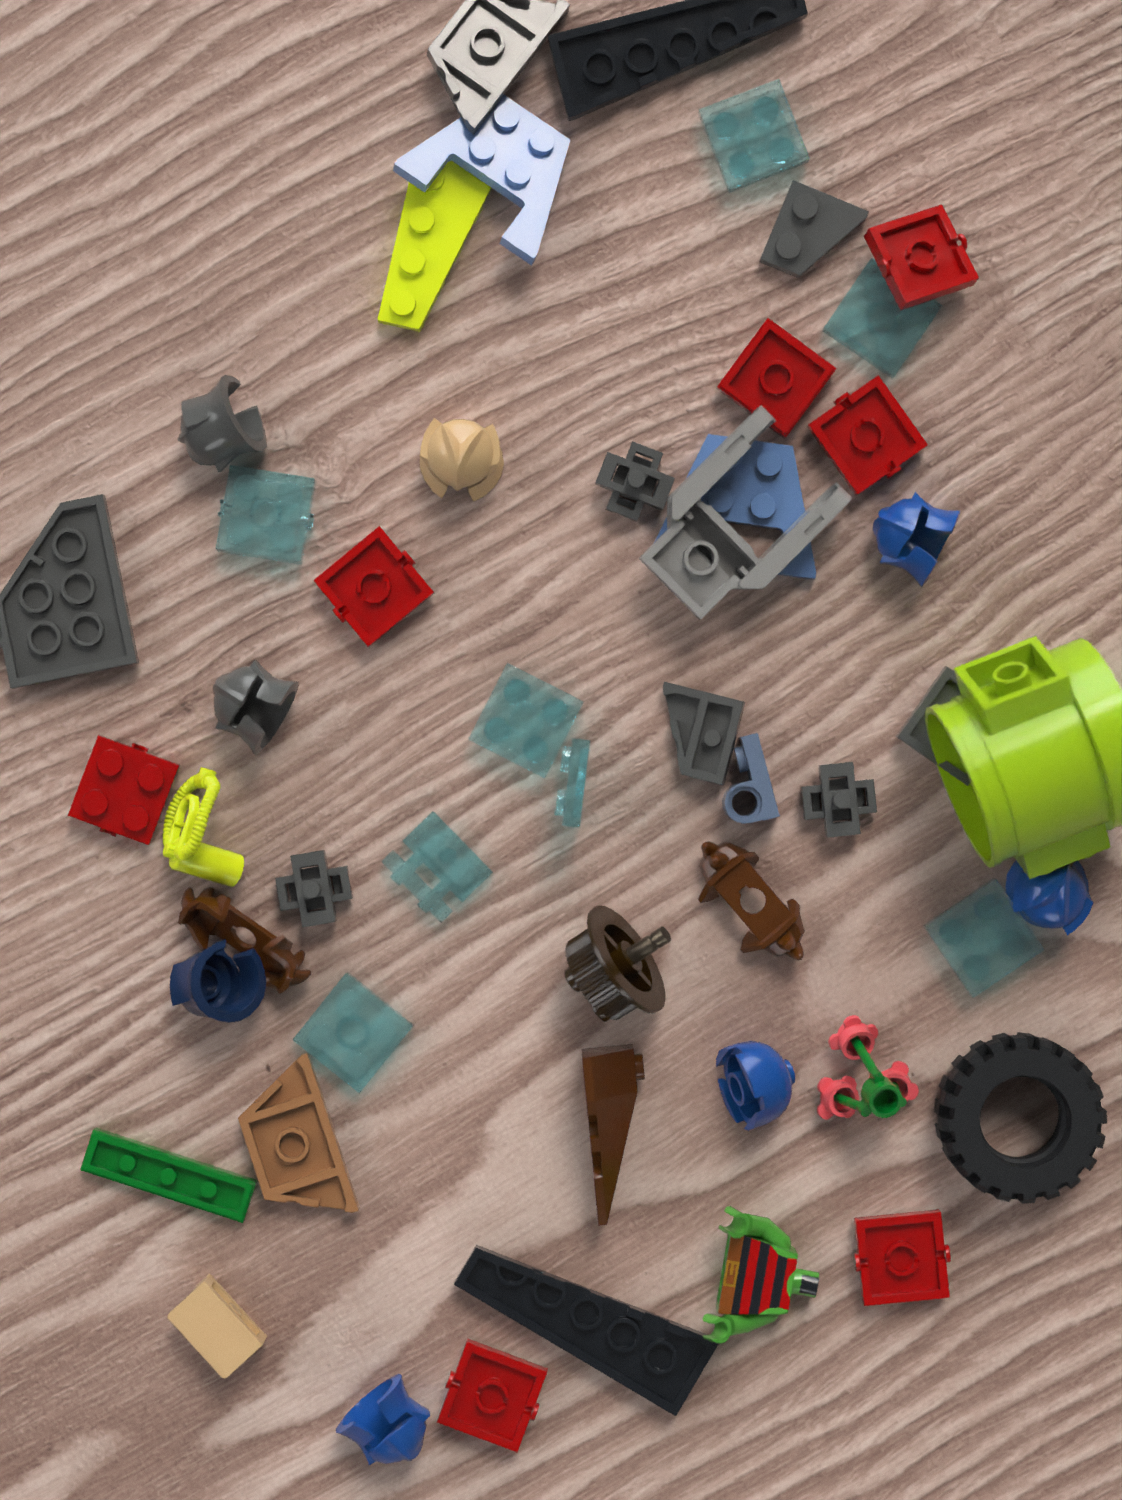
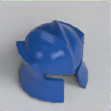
(913, 535)
(1052, 898)
(387, 1423)

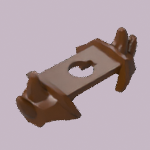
(216, 917)
(775, 926)

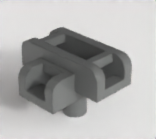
(634, 480)
(840, 799)
(312, 888)

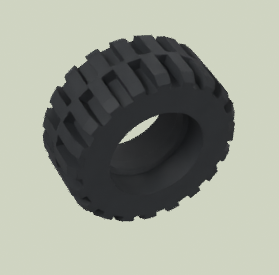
(1065, 1152)

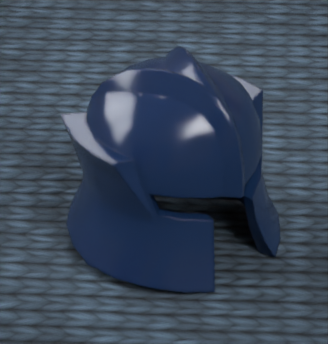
(213, 986)

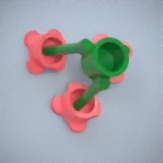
(880, 1094)

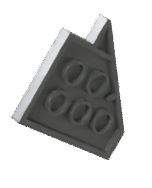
(67, 601)

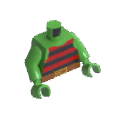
(756, 1277)

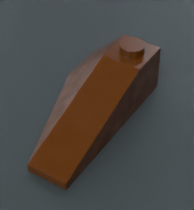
(610, 1100)

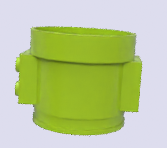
(1039, 752)

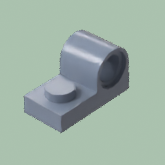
(751, 759)

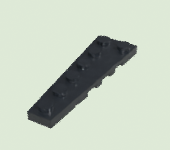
(644, 48)
(616, 1338)

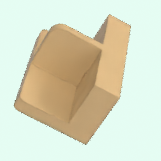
(217, 1327)

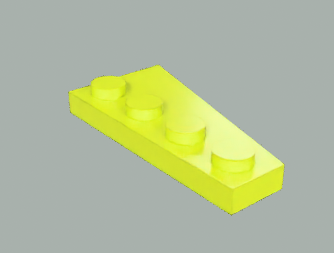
(429, 243)

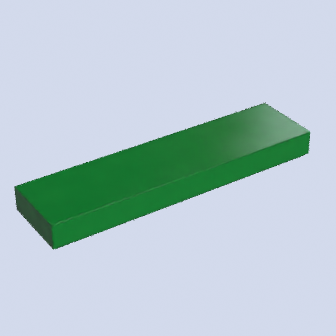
(168, 1175)

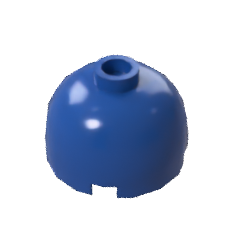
(755, 1083)

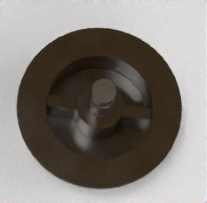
(616, 966)

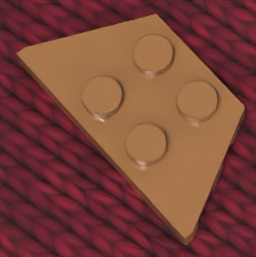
(296, 1143)

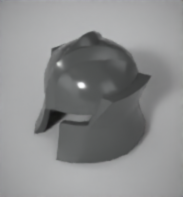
(214, 432)
(252, 704)

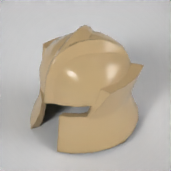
(461, 456)

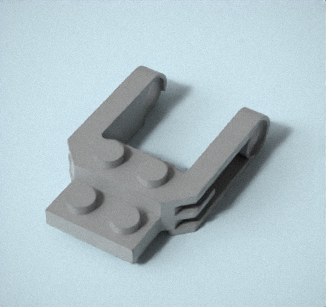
(703, 554)

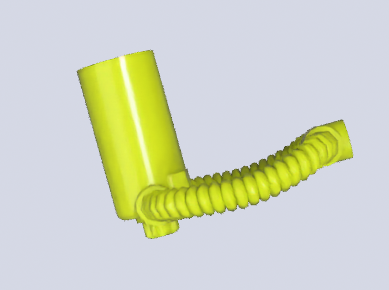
(186, 850)

